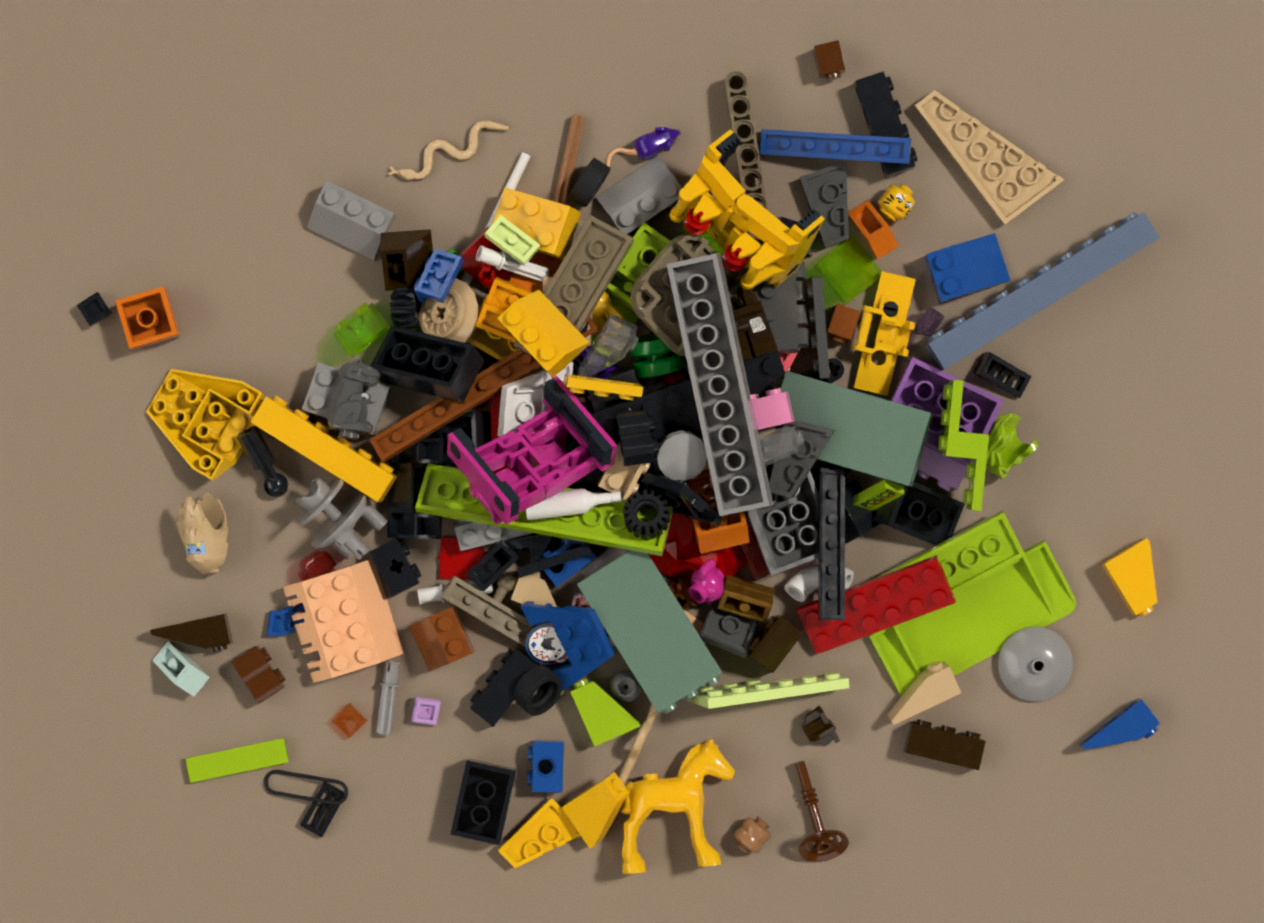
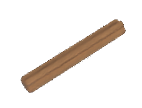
(569, 159)

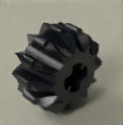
(405, 308)

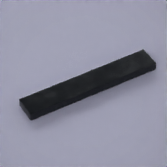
(831, 544)

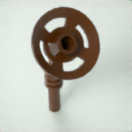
(821, 836)

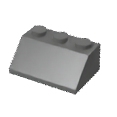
(640, 196)
(350, 220)

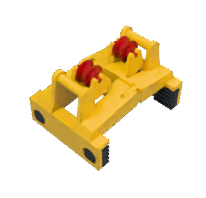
(735, 214)

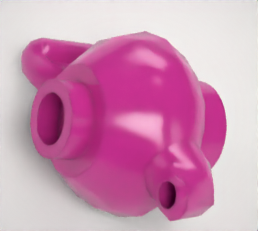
(707, 583)

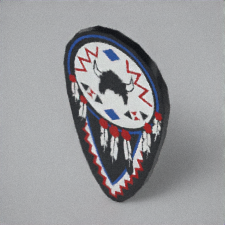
(545, 647)

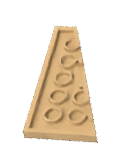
(995, 166)

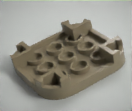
(653, 294)

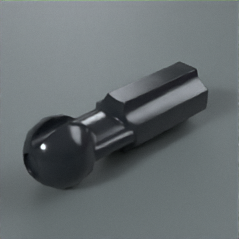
(261, 459)

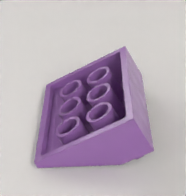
(922, 389)

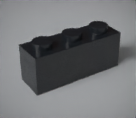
(501, 687)

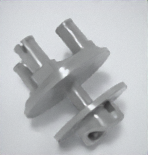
(340, 523)

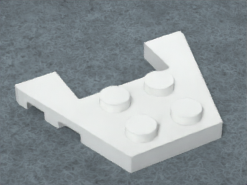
(524, 399)

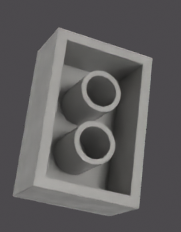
(326, 386)

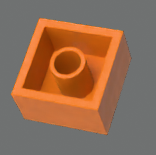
(148, 318)

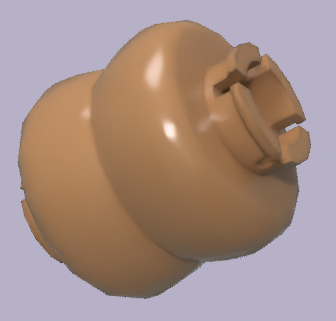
(752, 835)

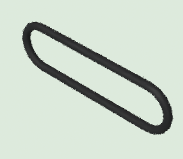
(305, 797)

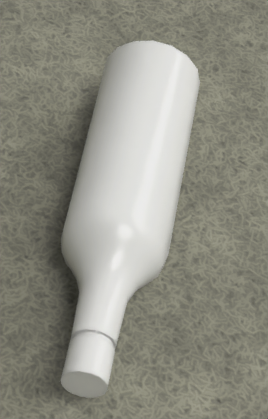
(570, 503)

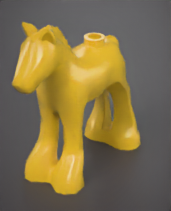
(674, 796)

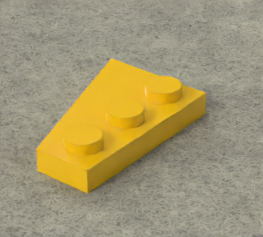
(539, 834)

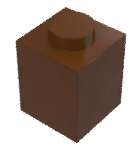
(829, 60)

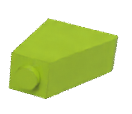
(601, 712)

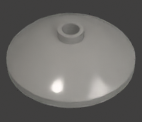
(1018, 659)

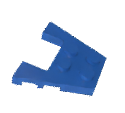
(579, 634)

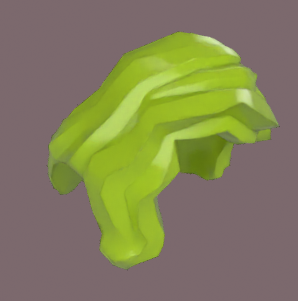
(1005, 447)

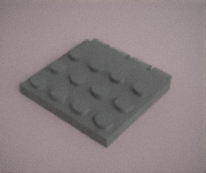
(783, 312)

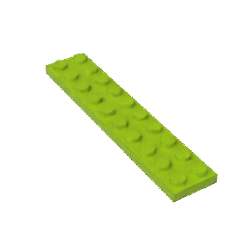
(447, 494)

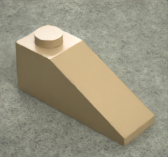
(929, 689)

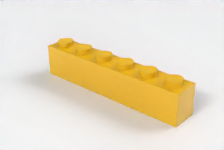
(323, 448)

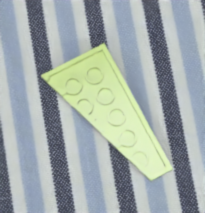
(756, 691)

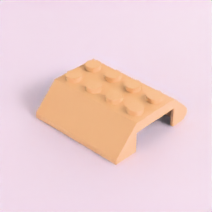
(344, 620)

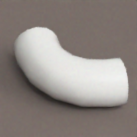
(806, 582)

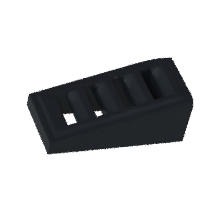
(984, 364)

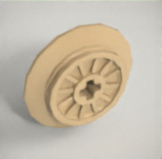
(453, 318)

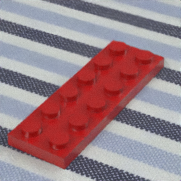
(881, 604)

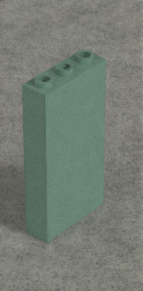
(869, 431)
(650, 629)

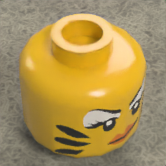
(896, 202)

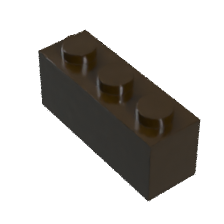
(944, 744)

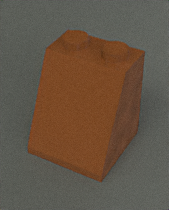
(442, 638)

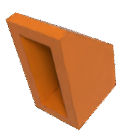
(873, 229)

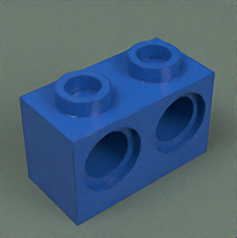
(570, 567)

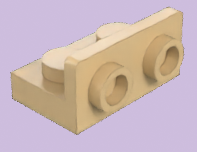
(622, 477)

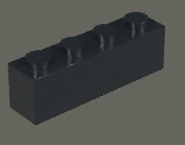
(883, 116)

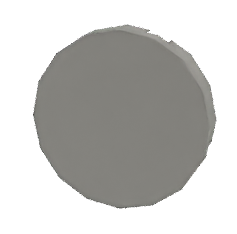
(681, 455)

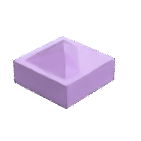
(425, 710)

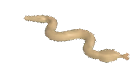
(409, 174)
(637, 745)

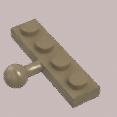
(489, 609)

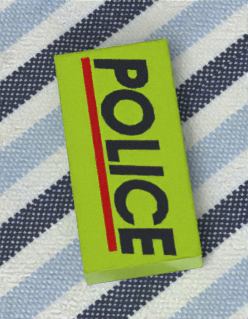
(878, 495)

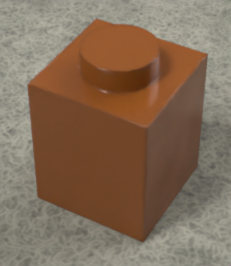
(842, 323)

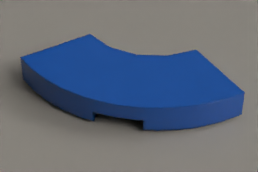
(281, 621)

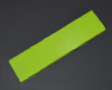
(237, 760)

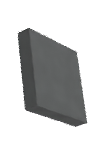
(728, 631)

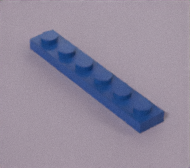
(835, 146)

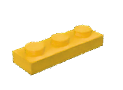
(602, 387)

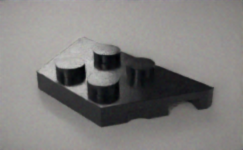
(681, 498)

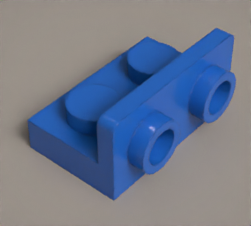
(438, 276)

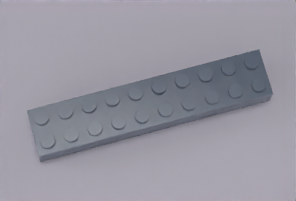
(1046, 288)

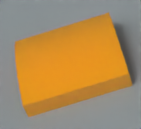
(499, 299)

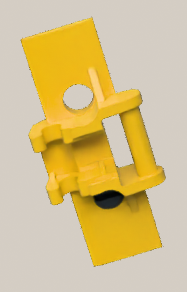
(892, 336)

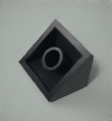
(857, 519)

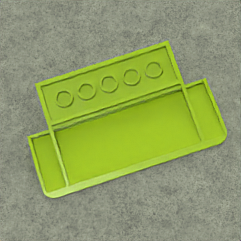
(995, 593)

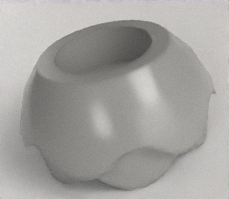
(621, 694)

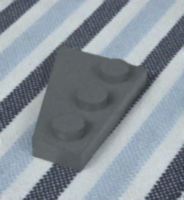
(828, 196)
(791, 472)

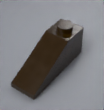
(202, 633)

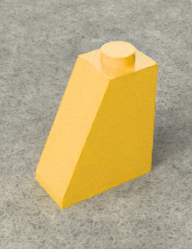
(1134, 577)
(596, 808)

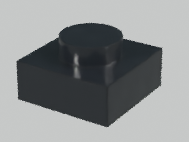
(94, 309)

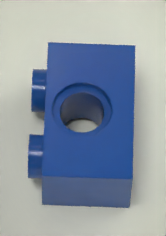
(553, 780)

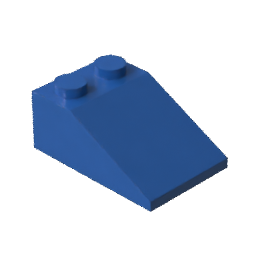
(966, 268)

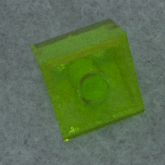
(849, 270)
(361, 329)

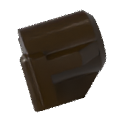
(819, 728)

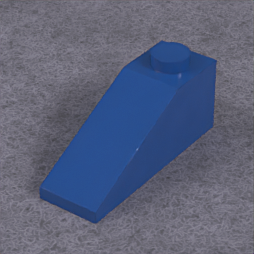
(1128, 725)

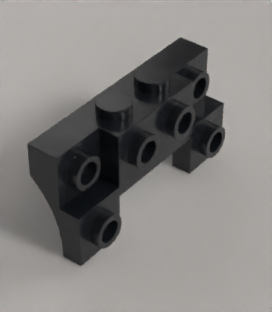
(402, 496)

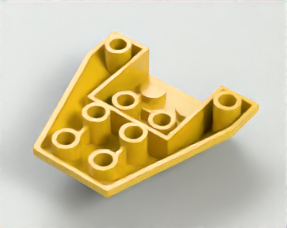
(204, 418)

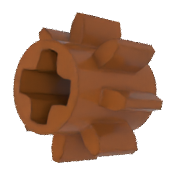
(681, 593)

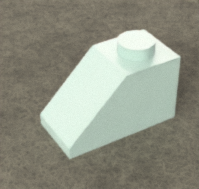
(180, 669)

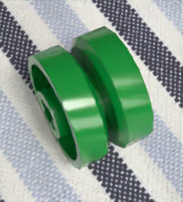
(655, 358)

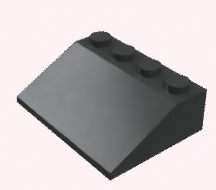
(788, 528)

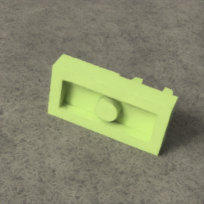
(512, 240)

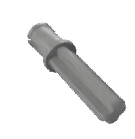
(388, 696)

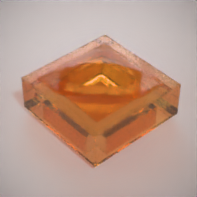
(349, 720)

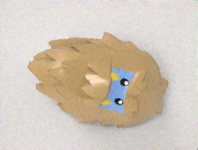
(203, 533)

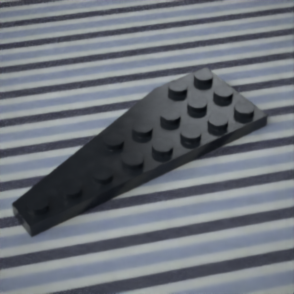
(675, 406)

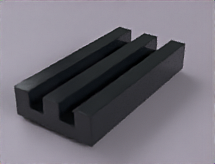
(333, 790)

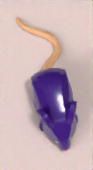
(650, 144)

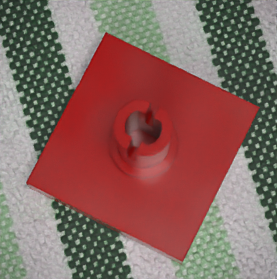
(479, 270)

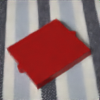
(457, 562)

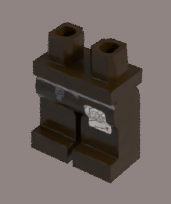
(753, 320)

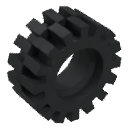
(646, 501)

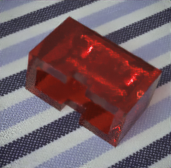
(754, 557)

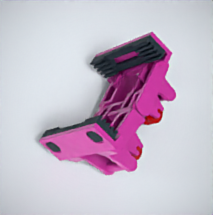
(540, 468)

